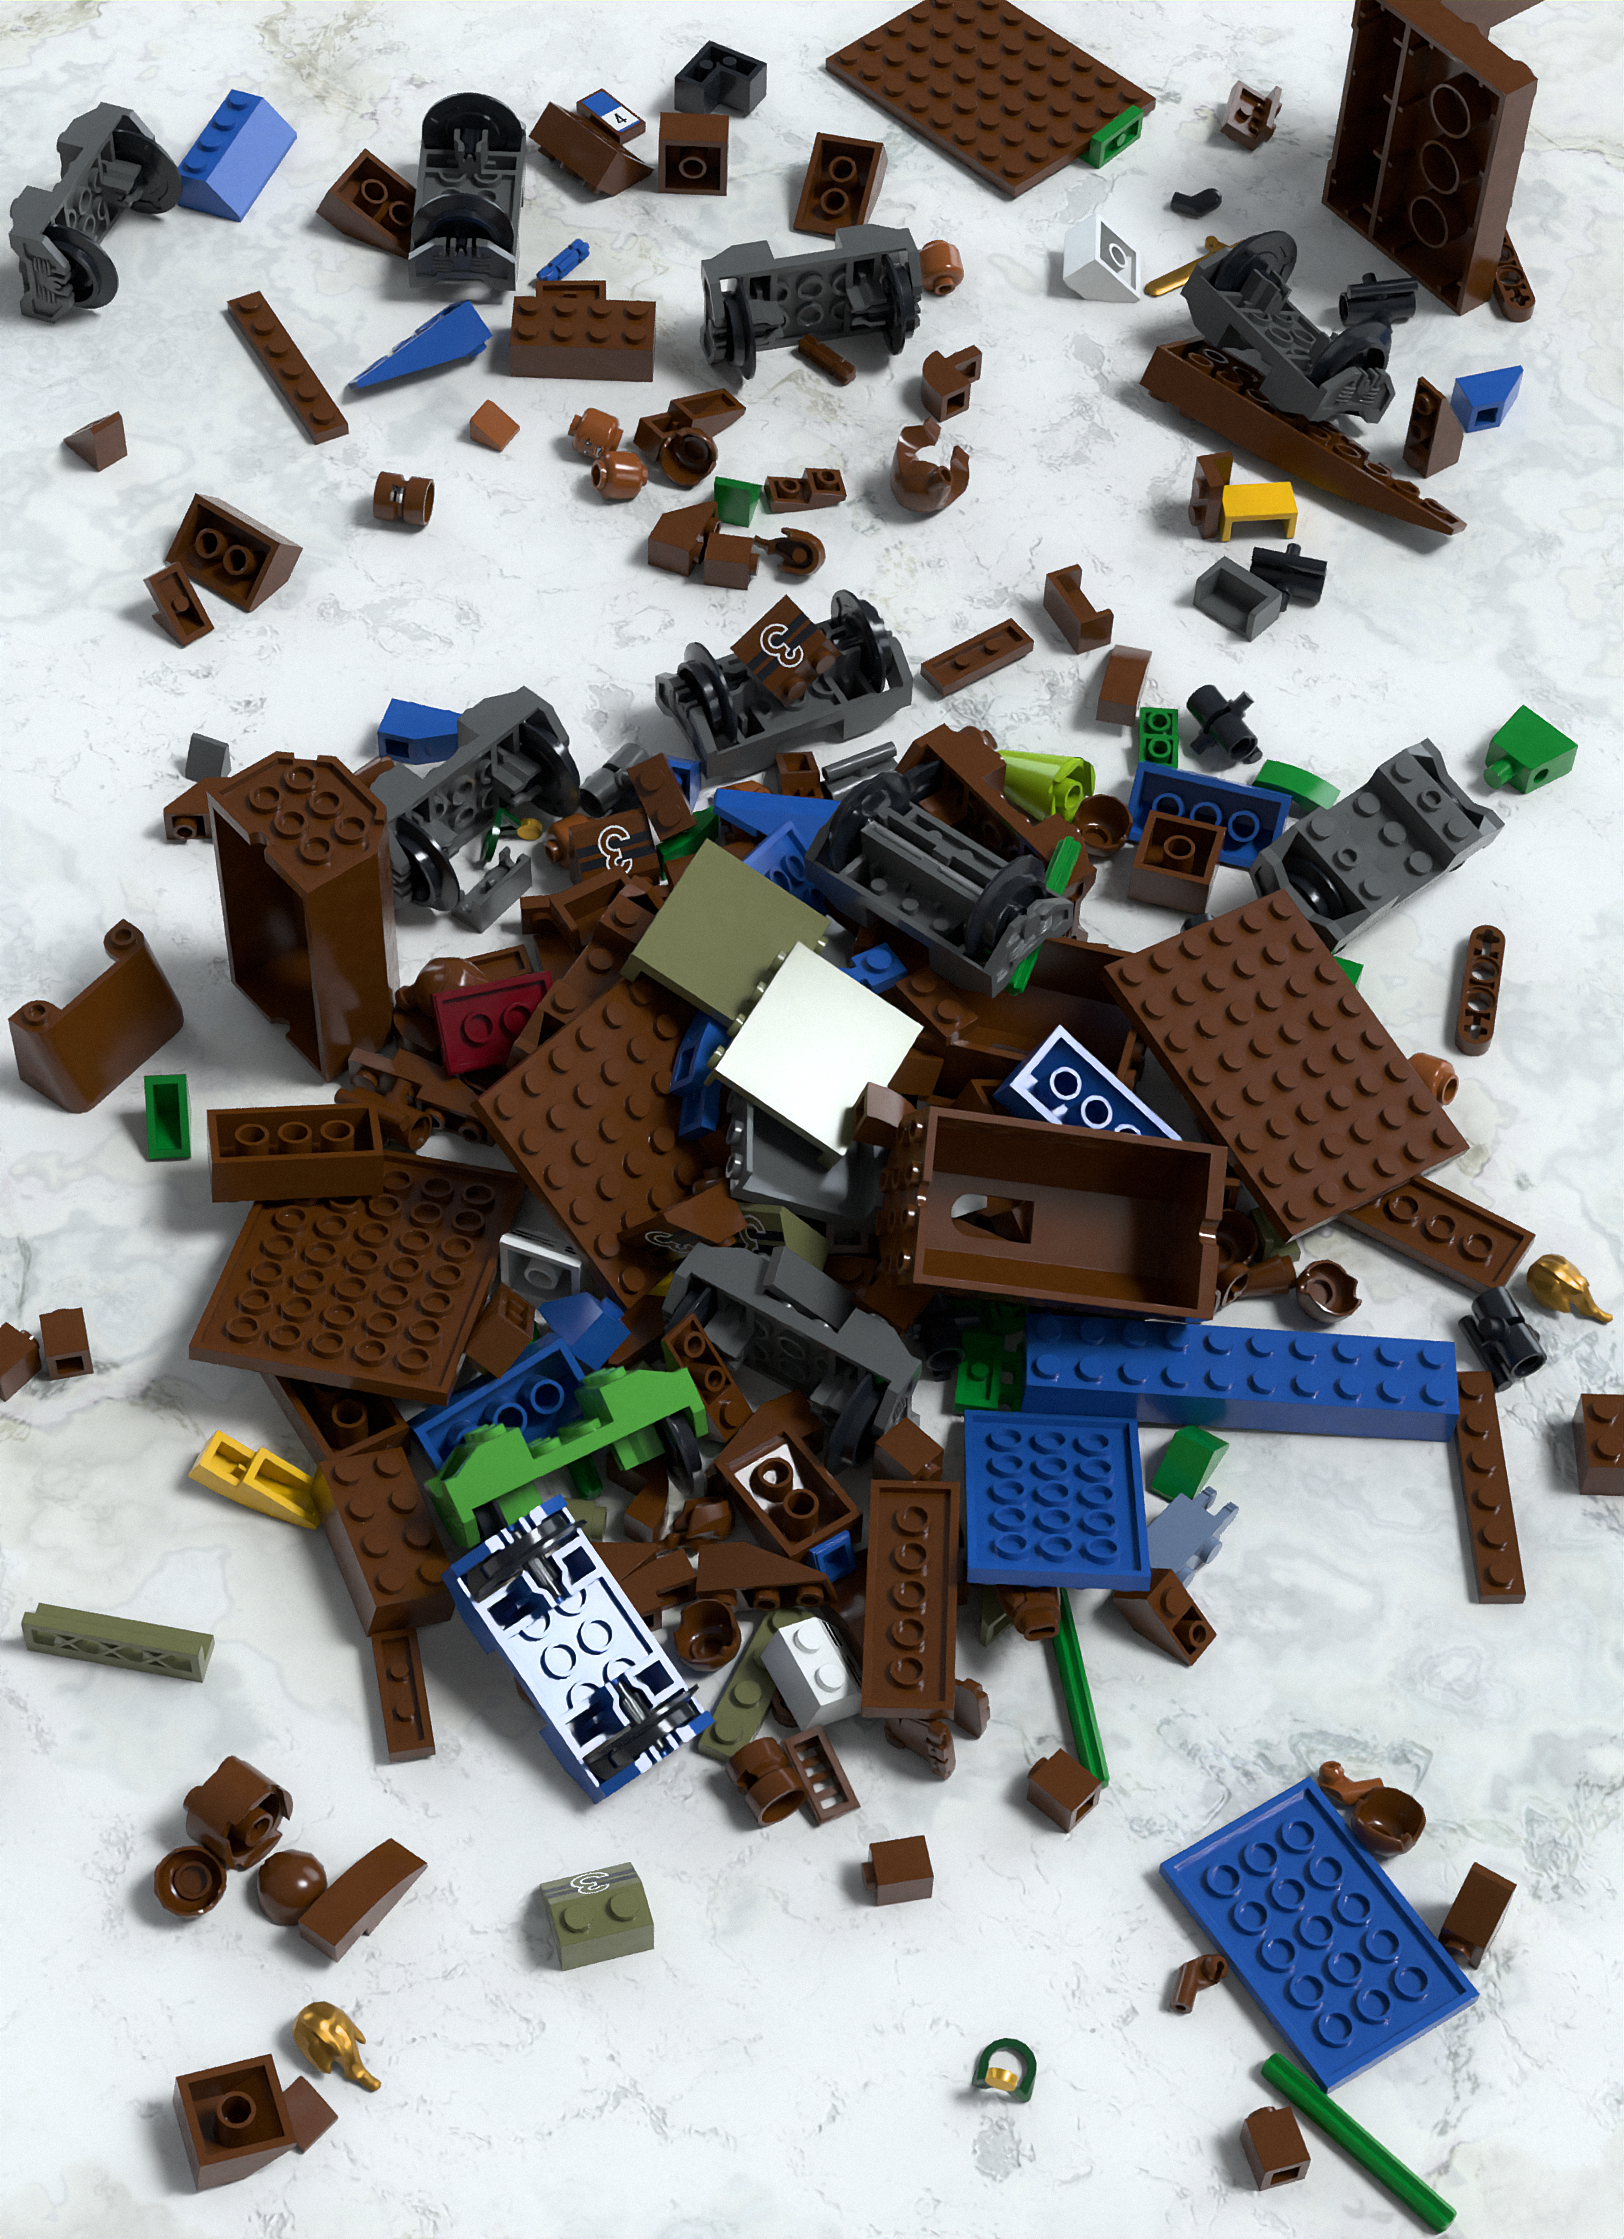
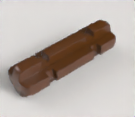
(827, 359)

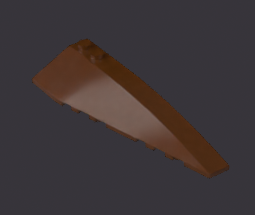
(1226, 397)

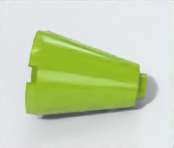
(1047, 782)

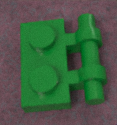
(980, 1374)

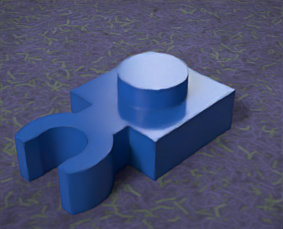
(876, 968)

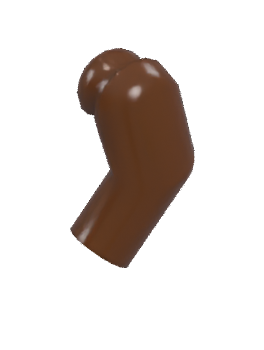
(1196, 1976)

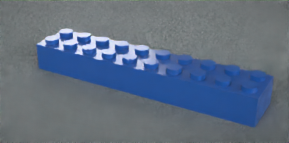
(1239, 1377)

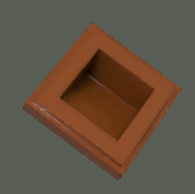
(492, 426)

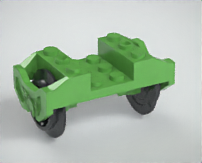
(634, 1412)

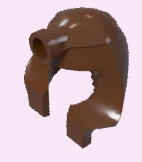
(922, 484)
(438, 976)

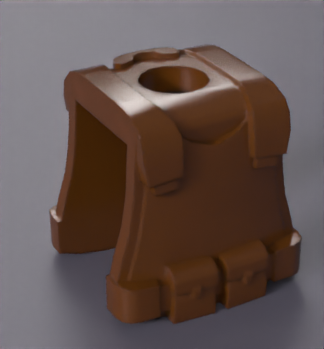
(933, 1738)

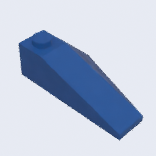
(443, 338)
(764, 812)

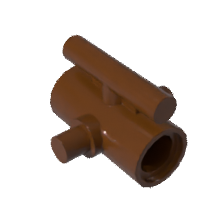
(396, 1119)

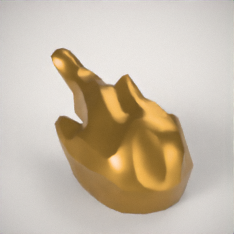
(1559, 1282)
(329, 2035)

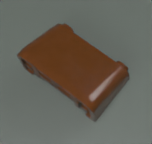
(104, 1032)

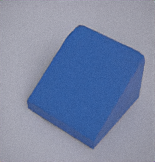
(833, 1557)

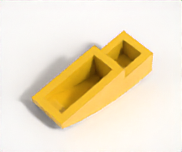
(256, 1480)

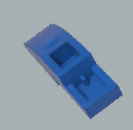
(699, 1102)

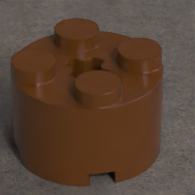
(237, 1813)

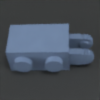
(1188, 1534)

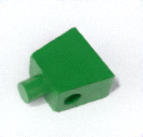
(1528, 753)

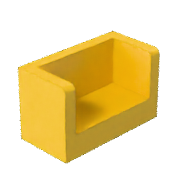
(1258, 502)

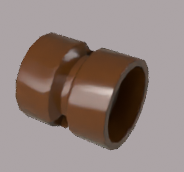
(416, 498)
(763, 1776)

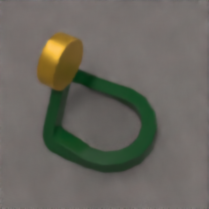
(525, 828)
(1001, 2078)

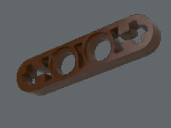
(1512, 269)
(1480, 990)

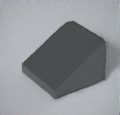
(207, 758)

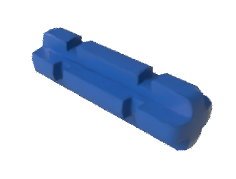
(564, 261)

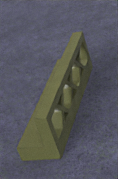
(118, 1642)

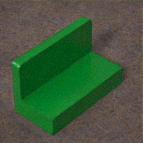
(1114, 137)

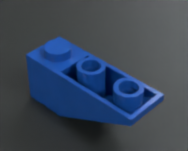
(417, 733)

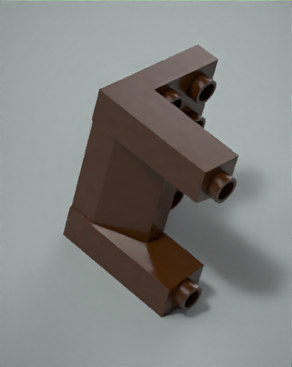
(1431, 140)

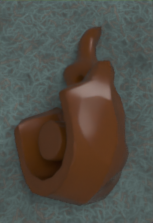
(800, 550)
(701, 1523)

